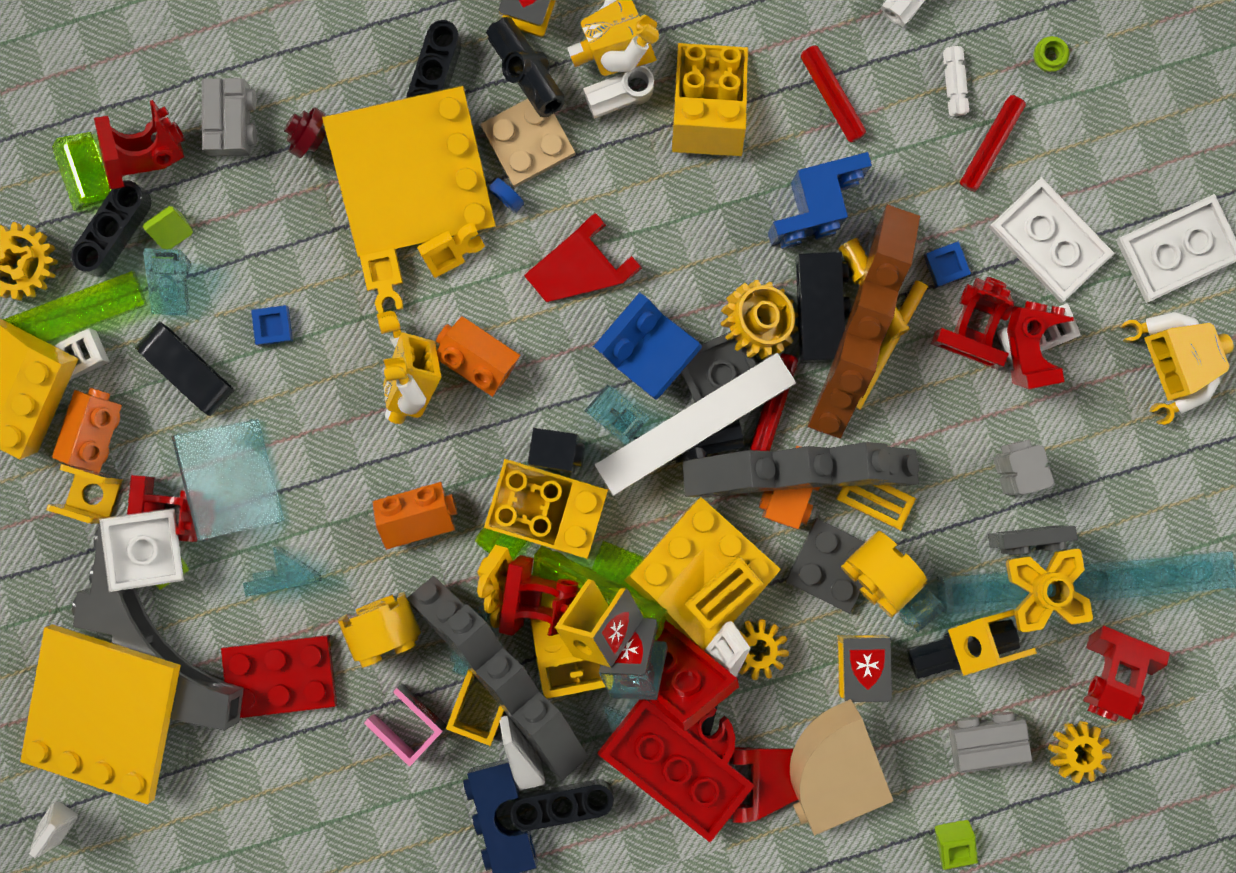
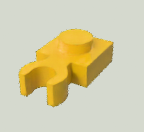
(446, 252)
(382, 274)

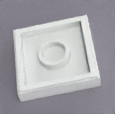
(141, 549)

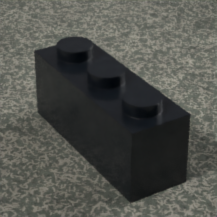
(821, 305)
(555, 450)

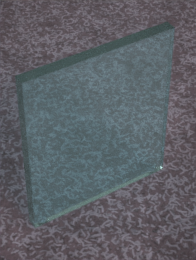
(227, 479)

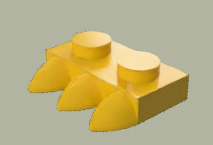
(492, 582)

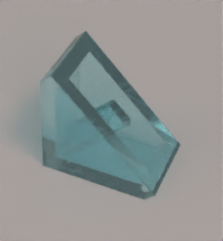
(617, 415)

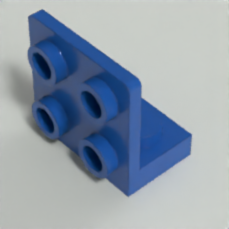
(647, 346)

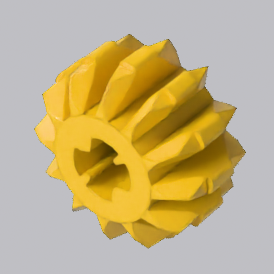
(771, 643)
(1068, 759)

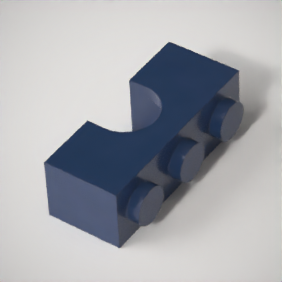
(505, 848)

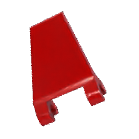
(578, 266)
(771, 779)

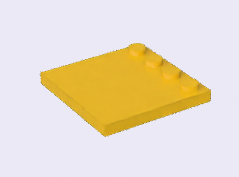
(409, 170)
(100, 713)

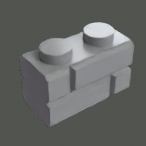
(227, 117)
(1023, 468)
(989, 743)

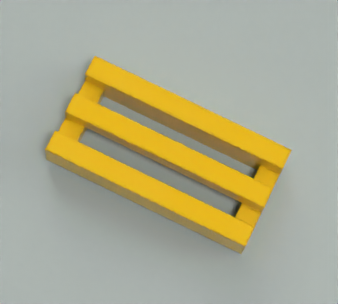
(903, 512)
(747, 573)

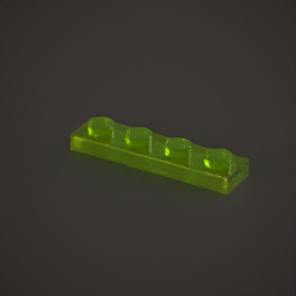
(82, 308)
(556, 566)

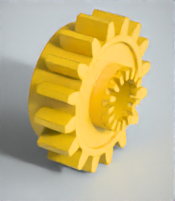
(772, 307)

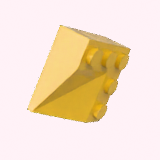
(30, 388)
(690, 558)

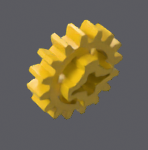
(30, 258)

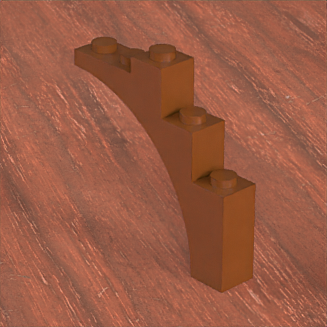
(868, 321)

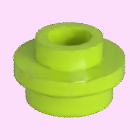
(1058, 46)

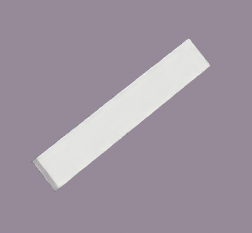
(694, 424)

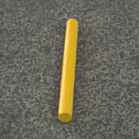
(887, 345)

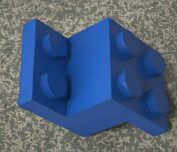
(819, 200)

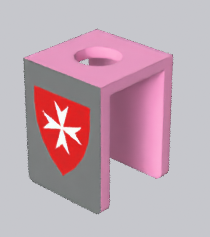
(393, 741)

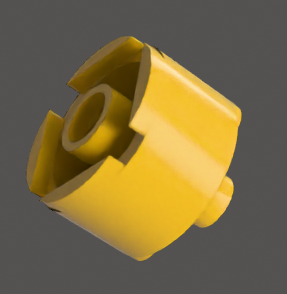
(885, 573)
(380, 628)

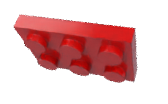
(282, 675)
(690, 680)

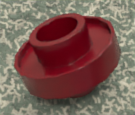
(305, 132)

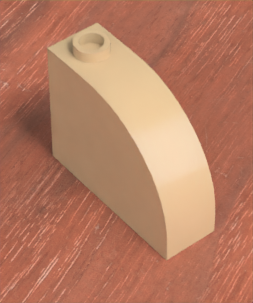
(836, 770)

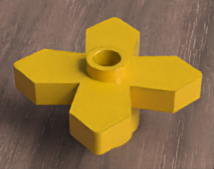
(1037, 605)

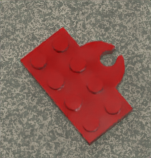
(680, 767)

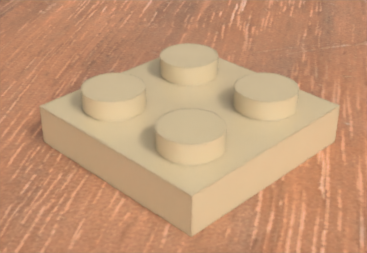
(526, 142)

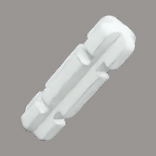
(956, 81)

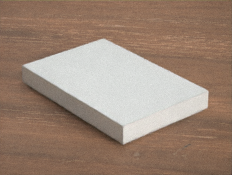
(1051, 240)
(1179, 248)

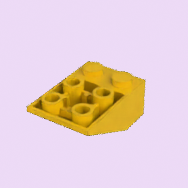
(710, 99)
(546, 508)
(558, 669)

